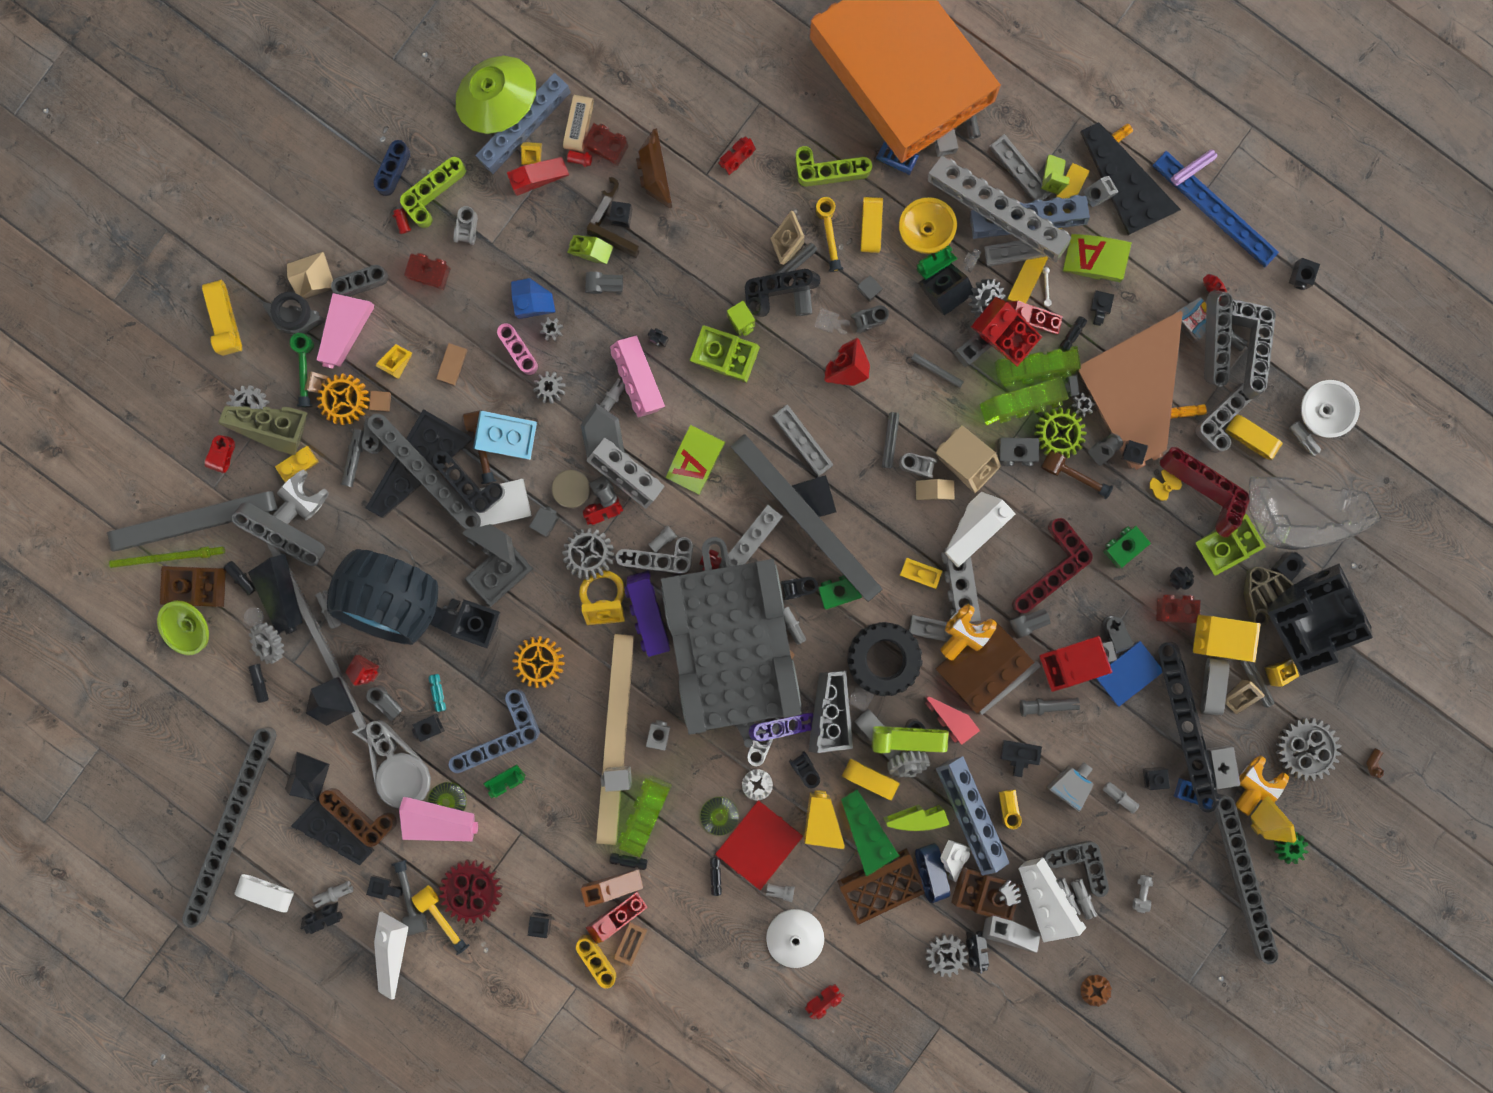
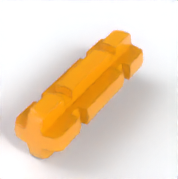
(1120, 134)
(1188, 411)

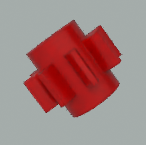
(715, 560)

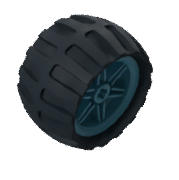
(382, 596)

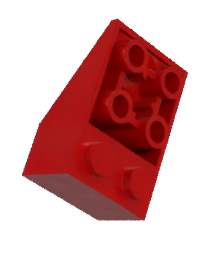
(1006, 331)
(1075, 663)

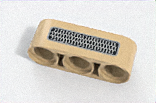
(578, 123)

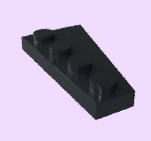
(325, 828)

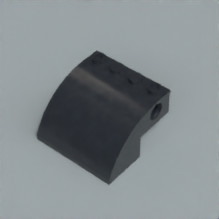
(1319, 619)

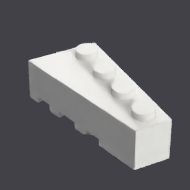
(1049, 902)

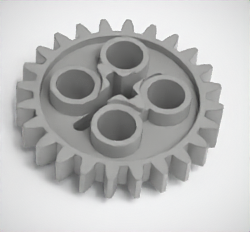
(1314, 765)

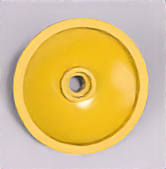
(928, 214)

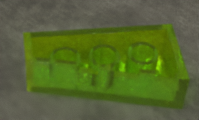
(1038, 366)
(1025, 400)

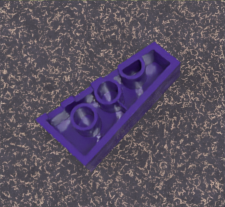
(647, 614)

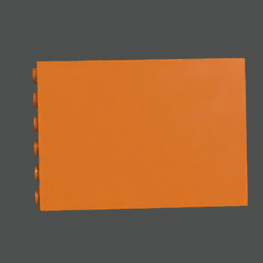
(904, 68)

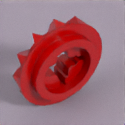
(1213, 283)

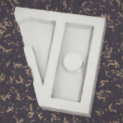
(954, 857)

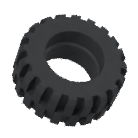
(884, 685)

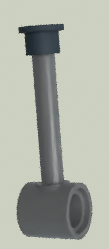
(415, 921)

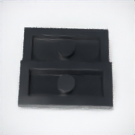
(817, 495)

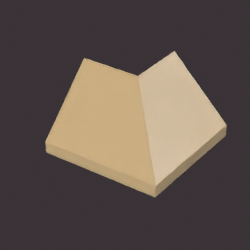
(788, 238)
(310, 275)

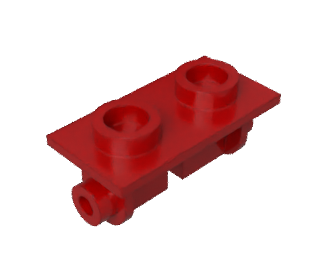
(743, 149)
(594, 512)
(819, 1007)

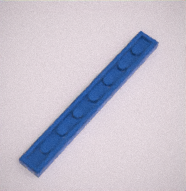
(1217, 211)

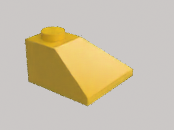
(1272, 822)

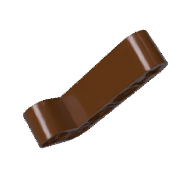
(355, 813)

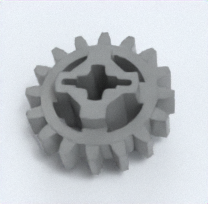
(248, 398)
(266, 643)
(908, 764)
(951, 948)

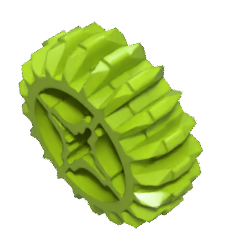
(1073, 424)

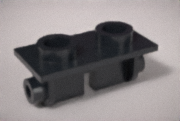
(313, 921)
(977, 960)

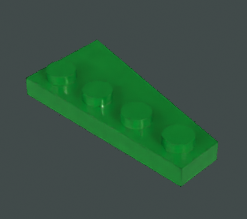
(870, 839)

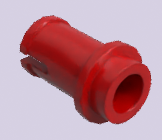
(579, 158)
(402, 221)

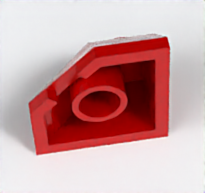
(850, 366)

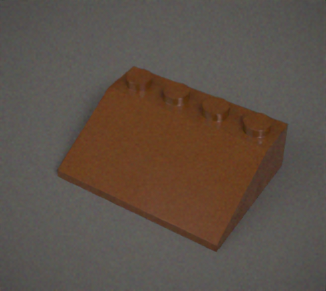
(986, 672)

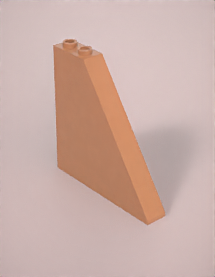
(1136, 386)

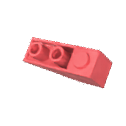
(958, 723)

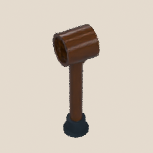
(470, 421)
(1055, 463)

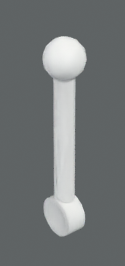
(1047, 302)

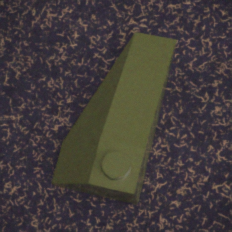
(272, 427)

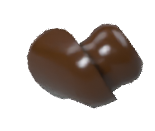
(1373, 765)

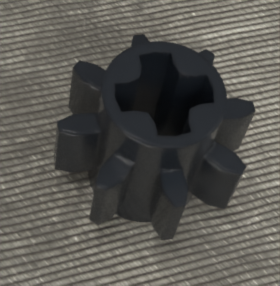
(1182, 578)

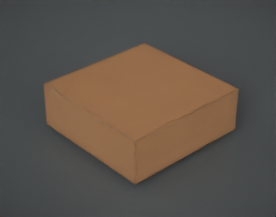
(314, 382)
(380, 401)

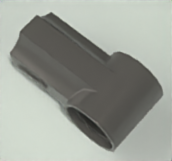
(598, 282)
(803, 303)
(1024, 625)
(385, 704)

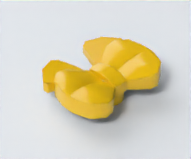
(1162, 490)

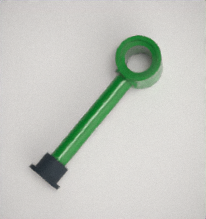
(303, 400)

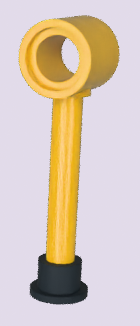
(835, 264)
(426, 900)

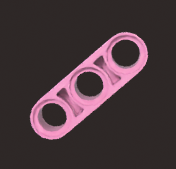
(511, 342)

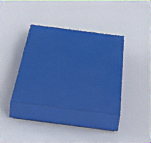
(1130, 673)

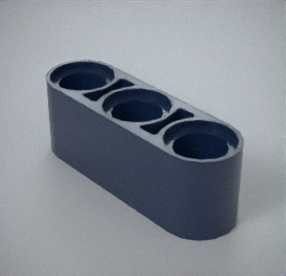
(392, 158)
(932, 873)

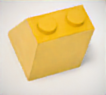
(1226, 638)
(821, 822)

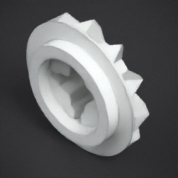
(755, 775)

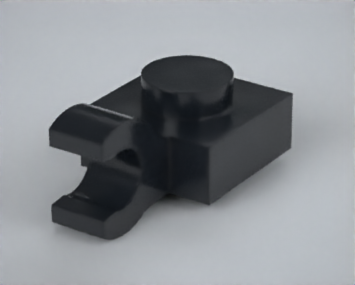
(1102, 305)
(657, 338)
(381, 888)

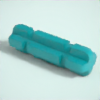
(437, 692)

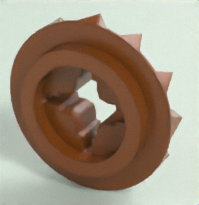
(1087, 990)

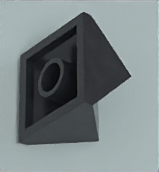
(476, 624)
(329, 702)
(307, 777)

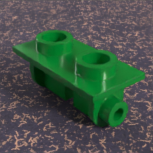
(929, 266)
(510, 778)

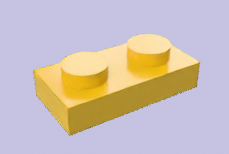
(302, 460)
(920, 573)

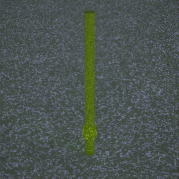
(203, 552)

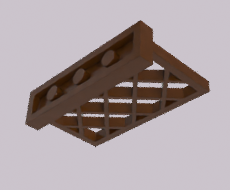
(859, 879)

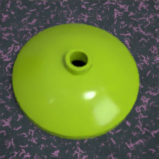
(183, 627)

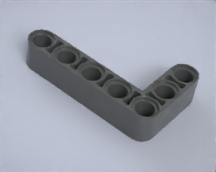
(1256, 343)

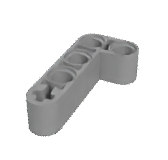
(1216, 425)
(654, 557)

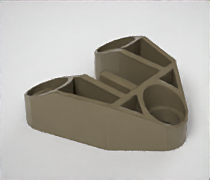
(1254, 601)

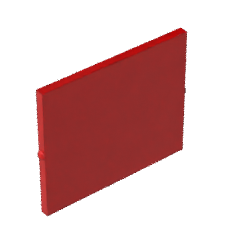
(759, 845)

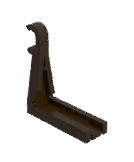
(595, 230)

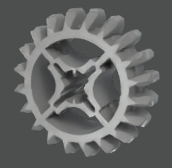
(581, 550)

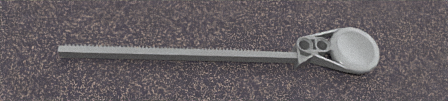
(400, 773)

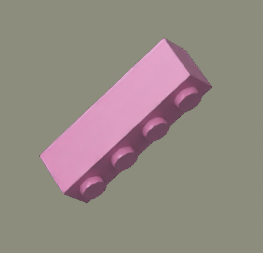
(637, 376)

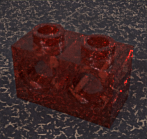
(603, 147)
(1178, 605)

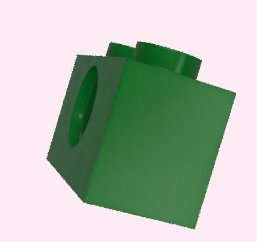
(1137, 543)
(828, 597)

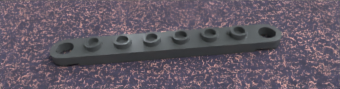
(423, 471)

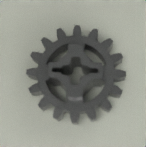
(984, 294)

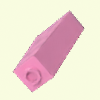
(342, 327)
(435, 822)

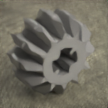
(556, 387)

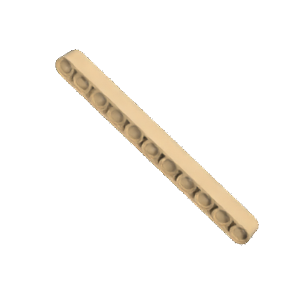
(615, 734)

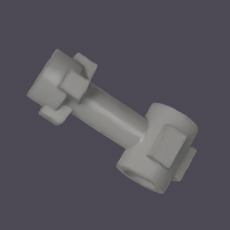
(1142, 904)

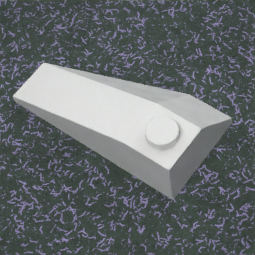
(980, 522)
(389, 950)

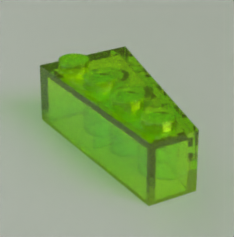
(645, 816)

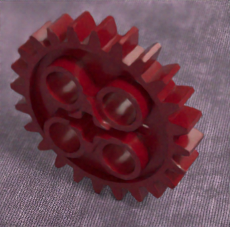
(453, 888)

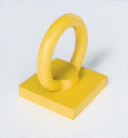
(603, 610)

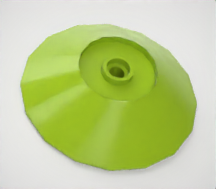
(495, 94)

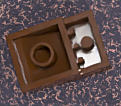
(193, 585)
(982, 894)

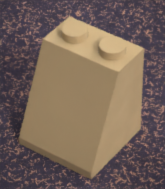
(968, 458)

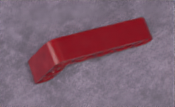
(1212, 485)
(1057, 571)

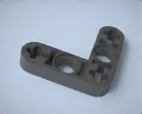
(1082, 856)

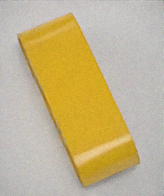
(871, 224)
(1253, 437)
(870, 779)
(596, 970)

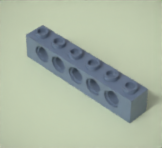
(505, 143)
(1077, 204)
(972, 815)

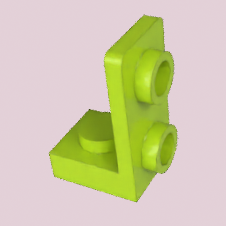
(1053, 175)

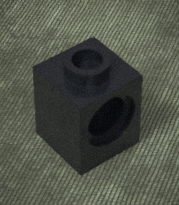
(620, 214)
(1310, 268)
(1134, 452)
(1281, 565)
(436, 728)
(1156, 778)
(539, 925)

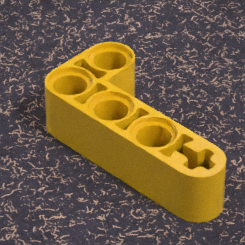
(222, 318)

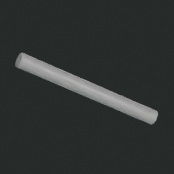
(1019, 680)

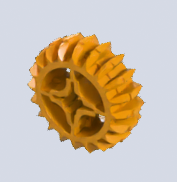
(338, 404)
(537, 671)

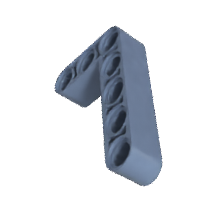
(502, 741)

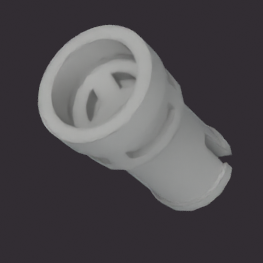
(666, 536)
(785, 893)

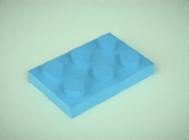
(504, 435)

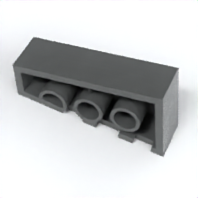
(831, 714)

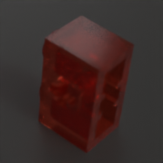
(436, 277)

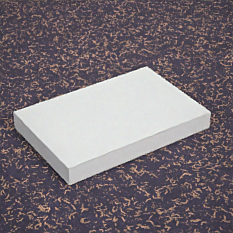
(511, 507)

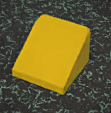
(530, 153)

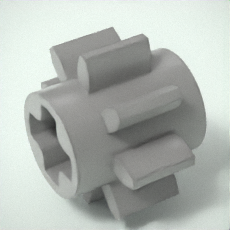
(549, 323)
(1088, 404)

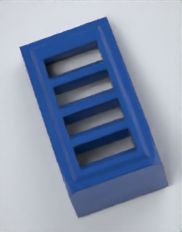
(893, 163)
(1180, 789)

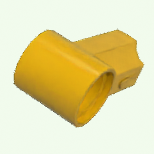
(1009, 807)

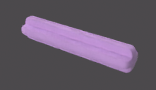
(1193, 167)

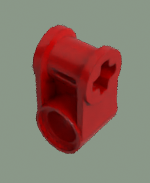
(220, 456)

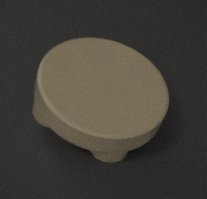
(571, 489)

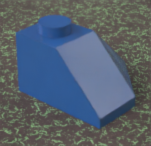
(531, 299)

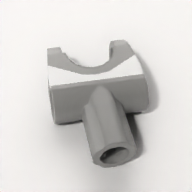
(296, 501)

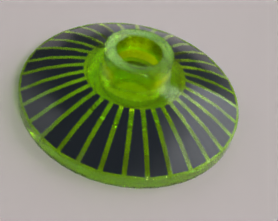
(449, 791)
(722, 806)

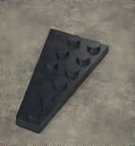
(1138, 196)
(427, 437)

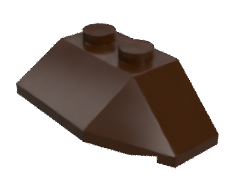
(653, 170)

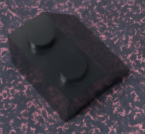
(947, 288)

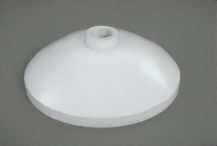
(1341, 406)
(791, 925)

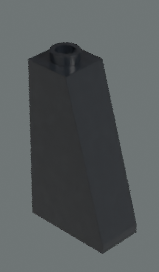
(277, 593)

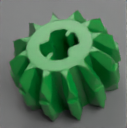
(1297, 851)

